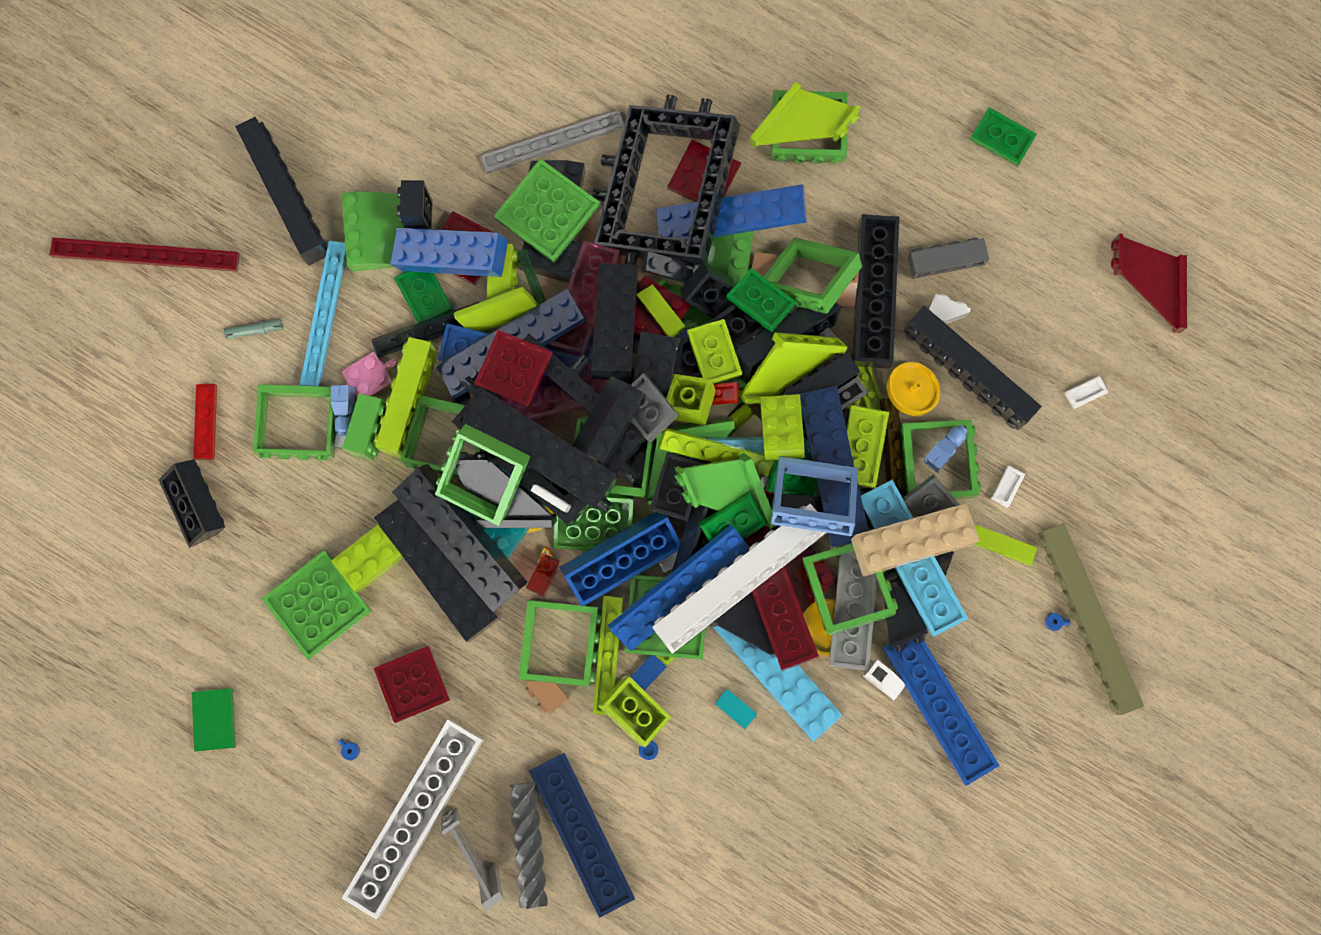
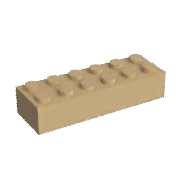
(914, 539)

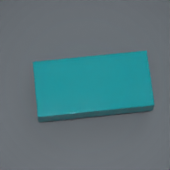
(736, 709)

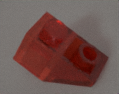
(543, 575)

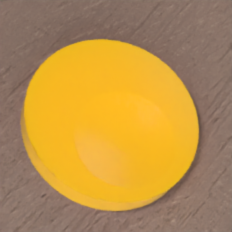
(913, 389)
(816, 627)

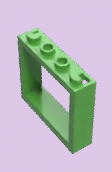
(815, 155)
(847, 260)
(423, 405)
(261, 417)
(971, 451)
(629, 491)
(467, 500)
(821, 603)
(528, 639)

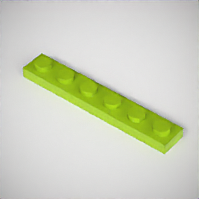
(710, 450)
(607, 651)

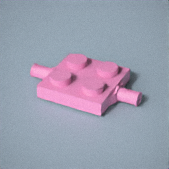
(369, 375)

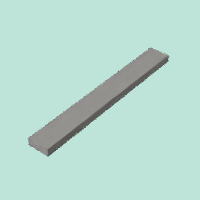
(552, 141)

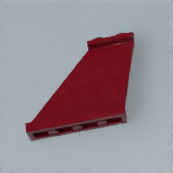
(1155, 276)

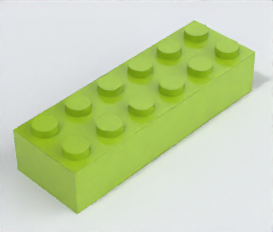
(410, 383)

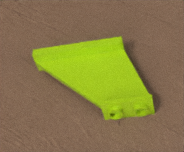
(805, 117)
(788, 362)

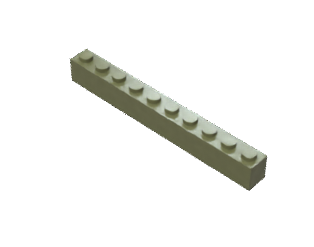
(1090, 620)

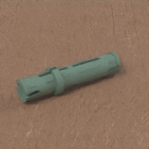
(254, 328)

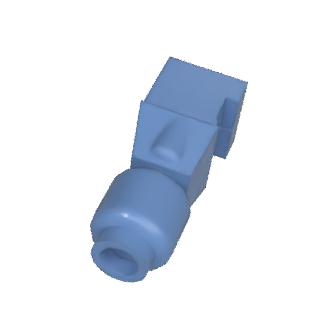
(343, 405)
(945, 448)

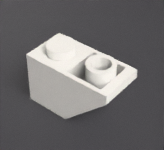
(947, 309)
(884, 679)

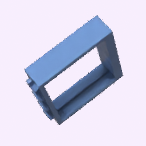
(810, 519)

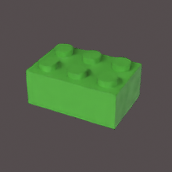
(364, 427)

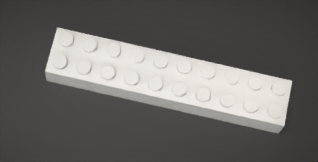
(733, 584)
(413, 819)

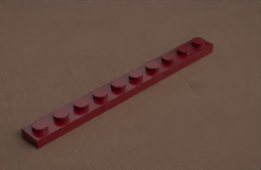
(144, 254)

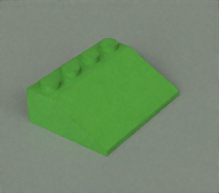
(370, 229)
(731, 254)
(594, 525)

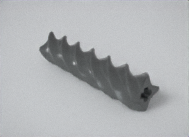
(528, 841)

